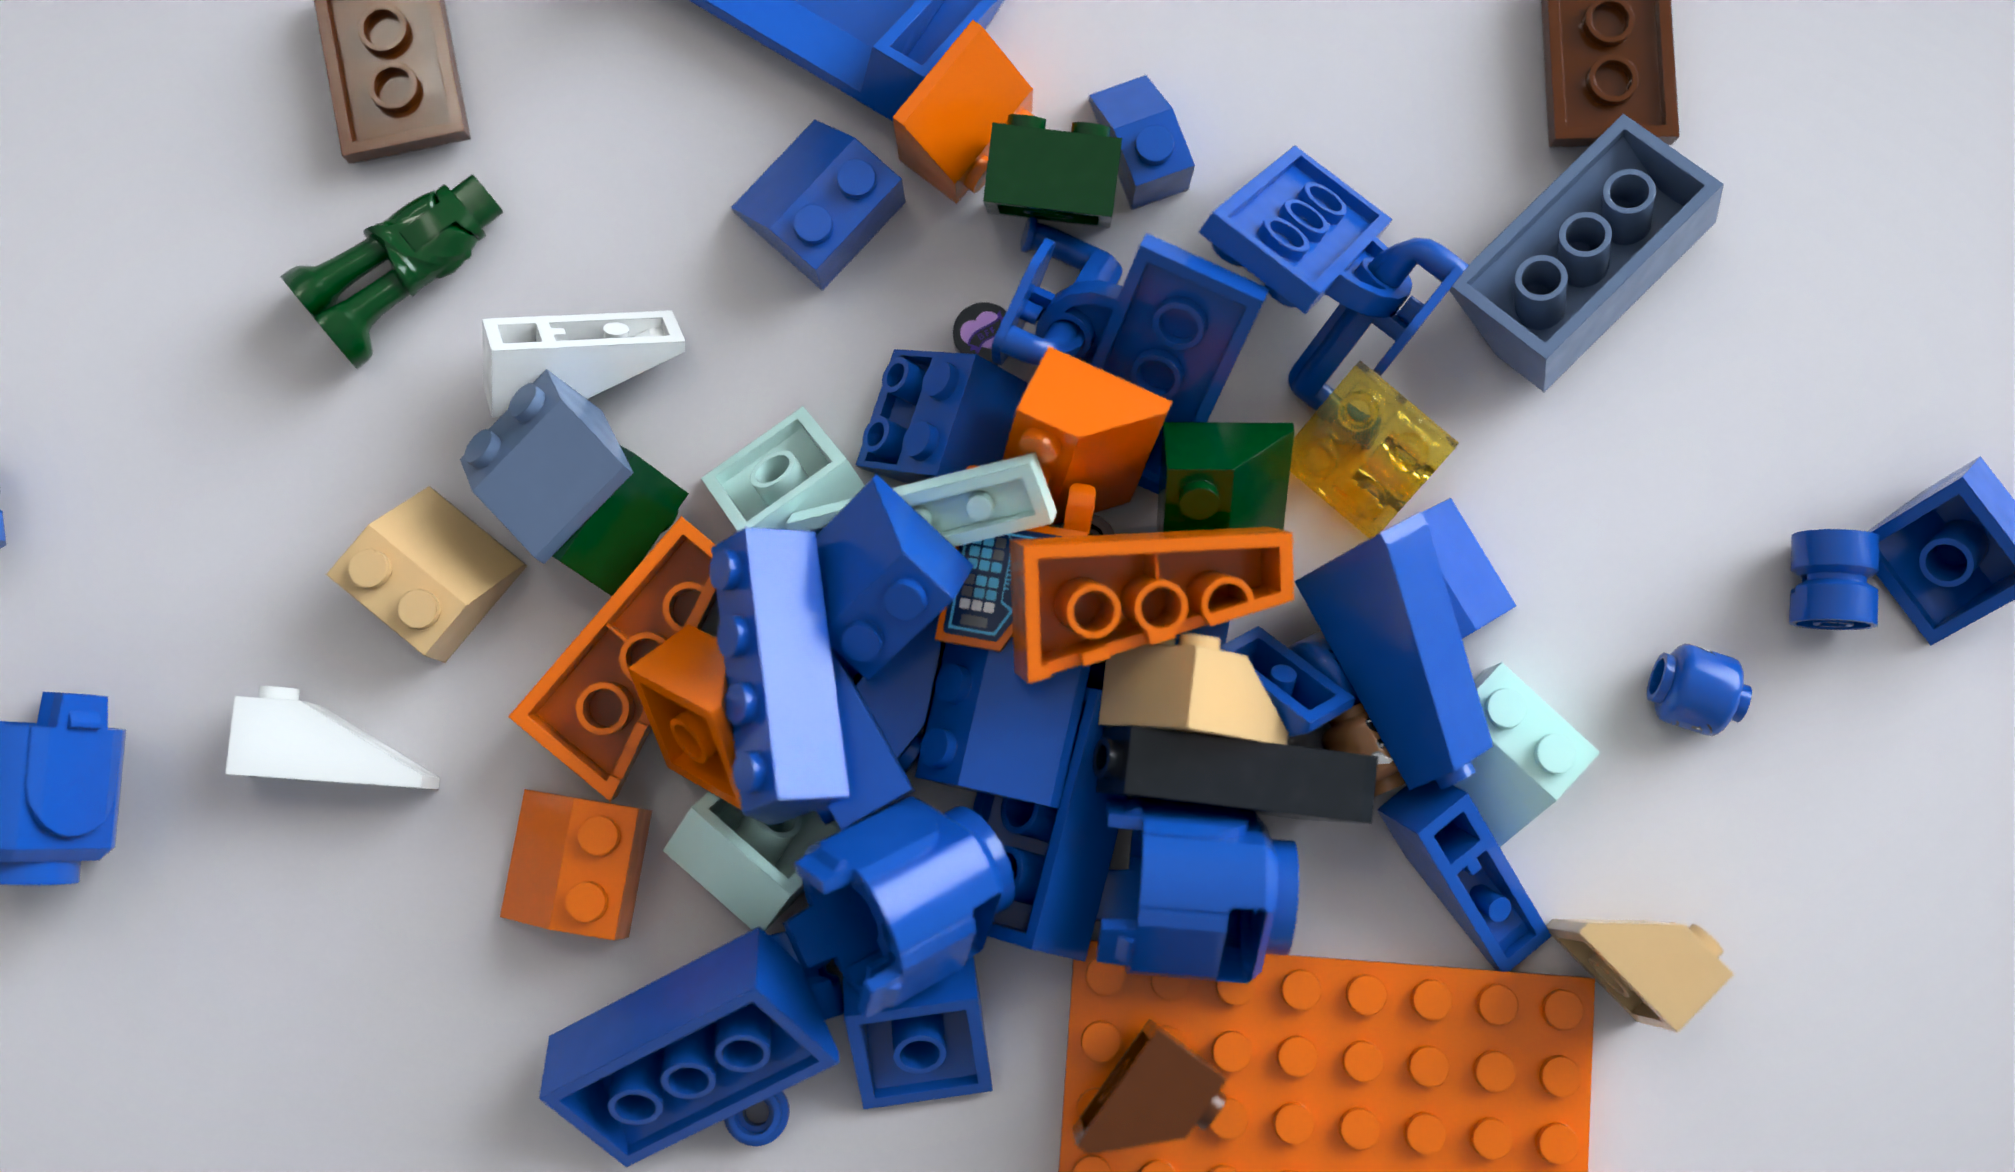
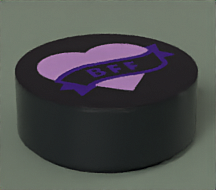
(976, 329)

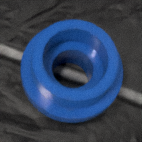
(760, 1133)

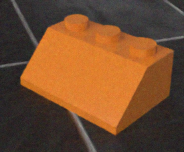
(1086, 430)

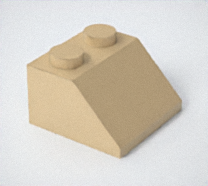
(427, 573)
(1189, 691)
(1649, 967)

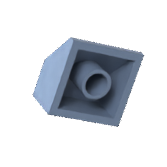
(546, 464)

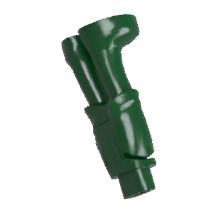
(420, 241)

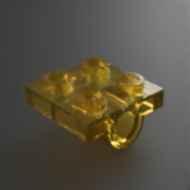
(1368, 450)

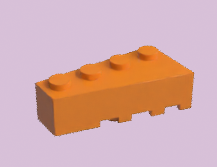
(1120, 591)
(587, 701)

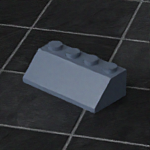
(1586, 250)

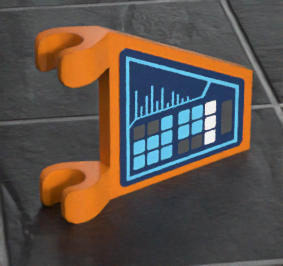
(983, 606)

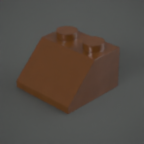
(1151, 1096)

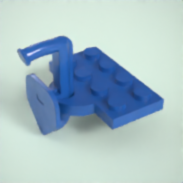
(1320, 237)
(1164, 330)

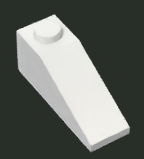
(580, 350)
(307, 742)

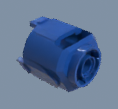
(59, 790)
(1198, 893)
(901, 899)

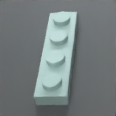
(966, 503)

